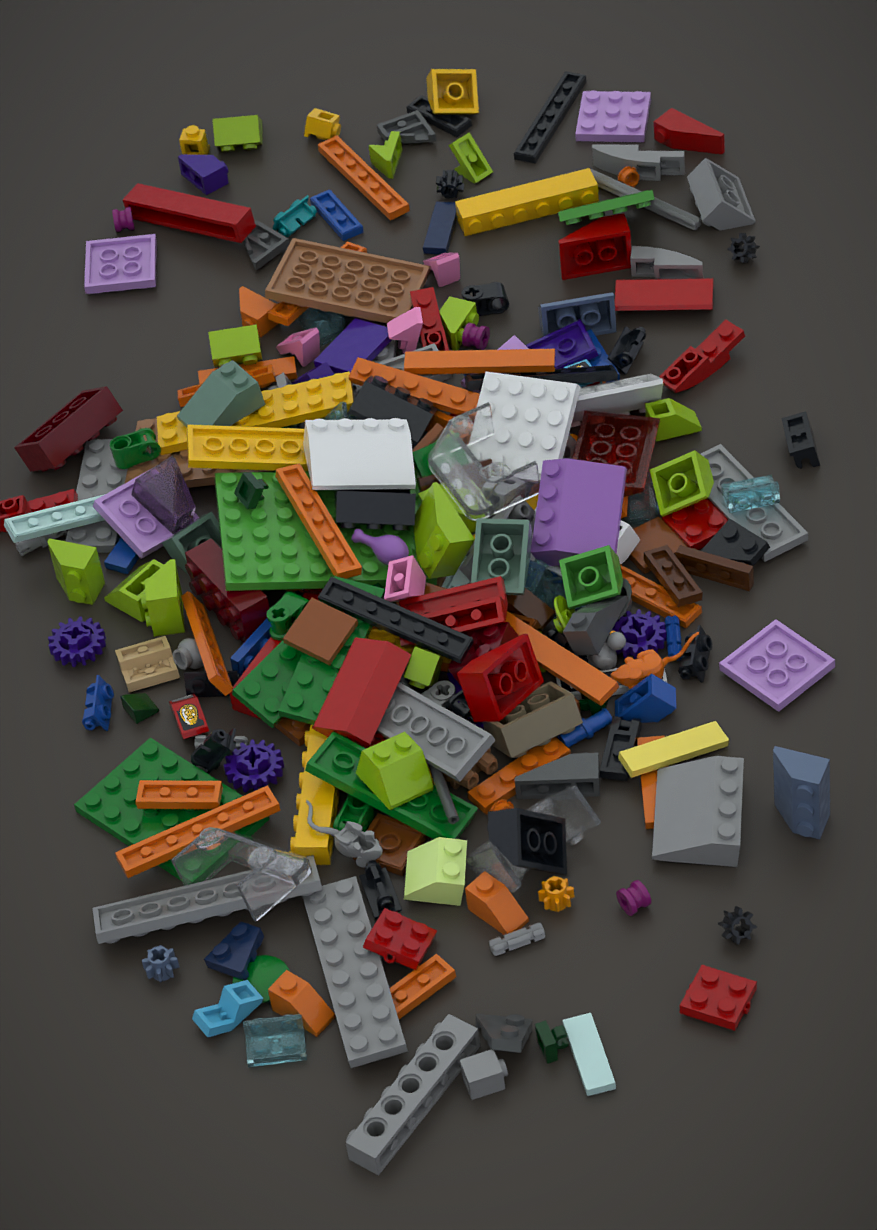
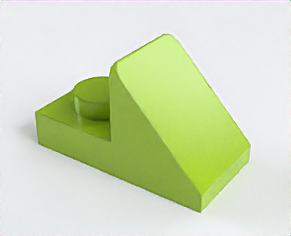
(386, 156)
(471, 160)

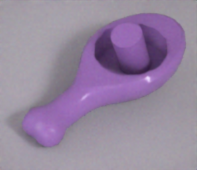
(384, 547)

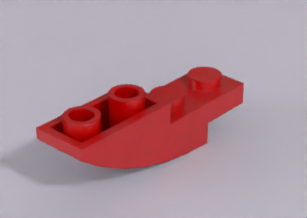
(432, 328)
(706, 359)
(19, 505)

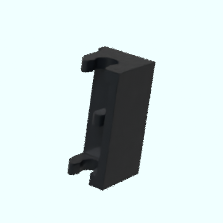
(800, 439)

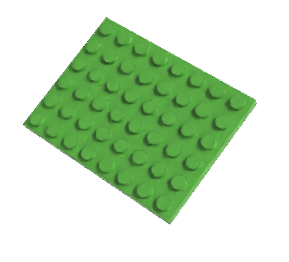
(273, 548)

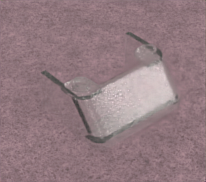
(476, 488)
(565, 804)
(273, 873)

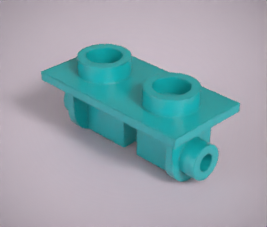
(299, 210)

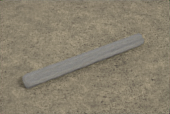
(657, 206)

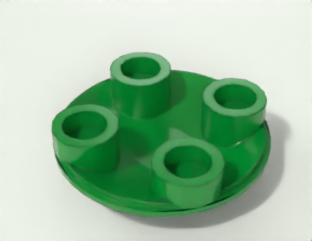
(264, 973)

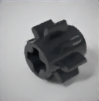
(450, 183)
(749, 247)
(741, 931)

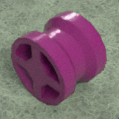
(123, 219)
(475, 336)
(633, 897)

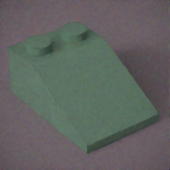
(223, 398)
(502, 550)

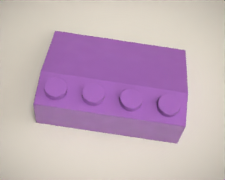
(577, 508)

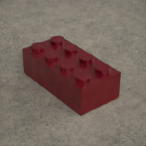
(69, 429)
(239, 609)

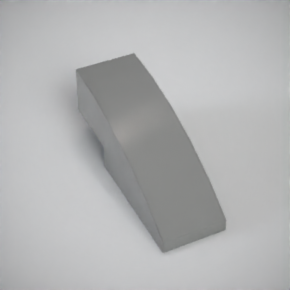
(663, 264)

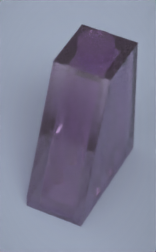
(166, 495)

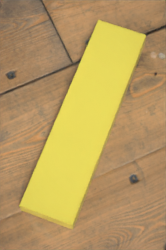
(673, 749)

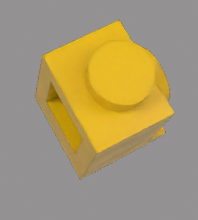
(322, 124)
(194, 139)

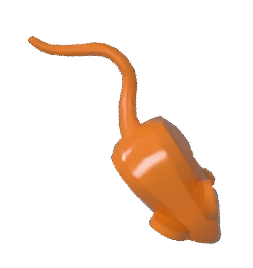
(646, 663)

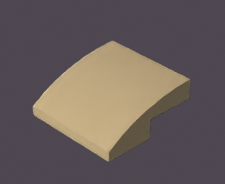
(147, 664)

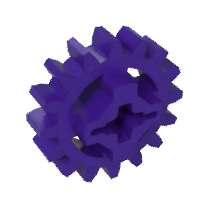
(641, 633)
(77, 641)
(254, 766)

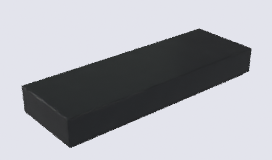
(451, 123)

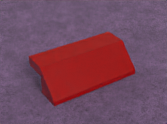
(664, 294)
(462, 607)
(362, 690)

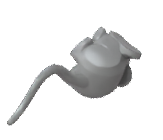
(351, 840)

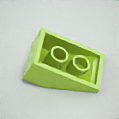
(440, 535)

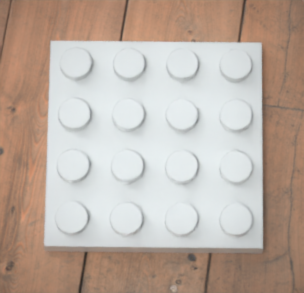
(528, 419)

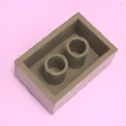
(535, 720)

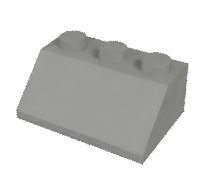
(719, 197)

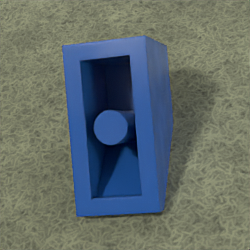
(648, 700)

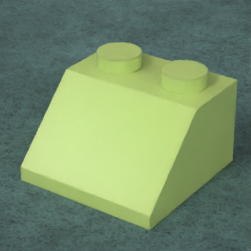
(436, 872)

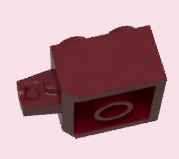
(484, 641)

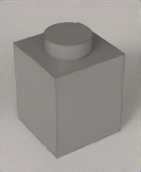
(483, 1074)

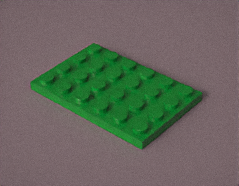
(113, 799)

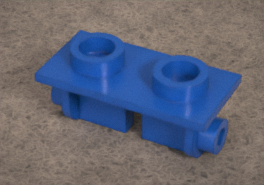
(98, 705)

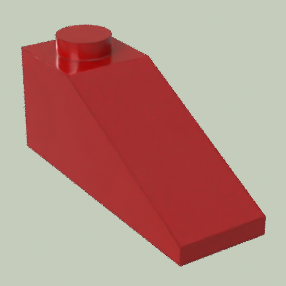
(686, 133)

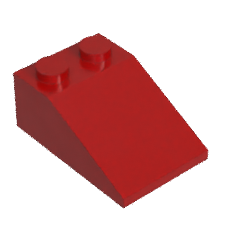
(596, 248)
(500, 679)

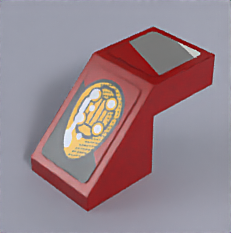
(189, 716)

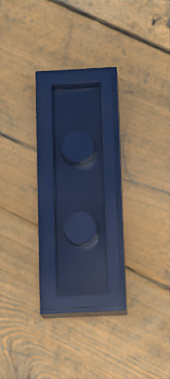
(440, 228)

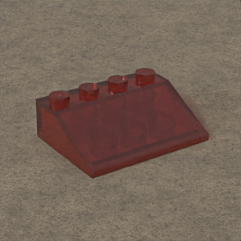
(619, 442)

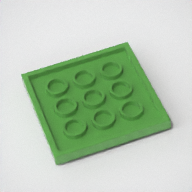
(597, 209)

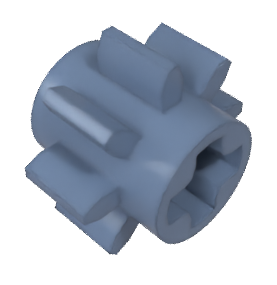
(160, 963)

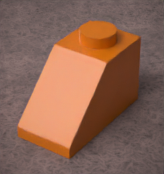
(255, 310)
(495, 904)
(296, 996)

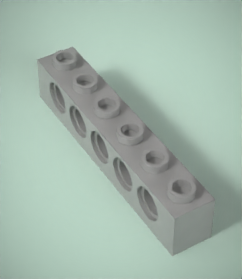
(426, 1087)

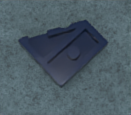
(236, 951)

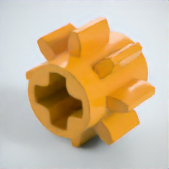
(556, 894)

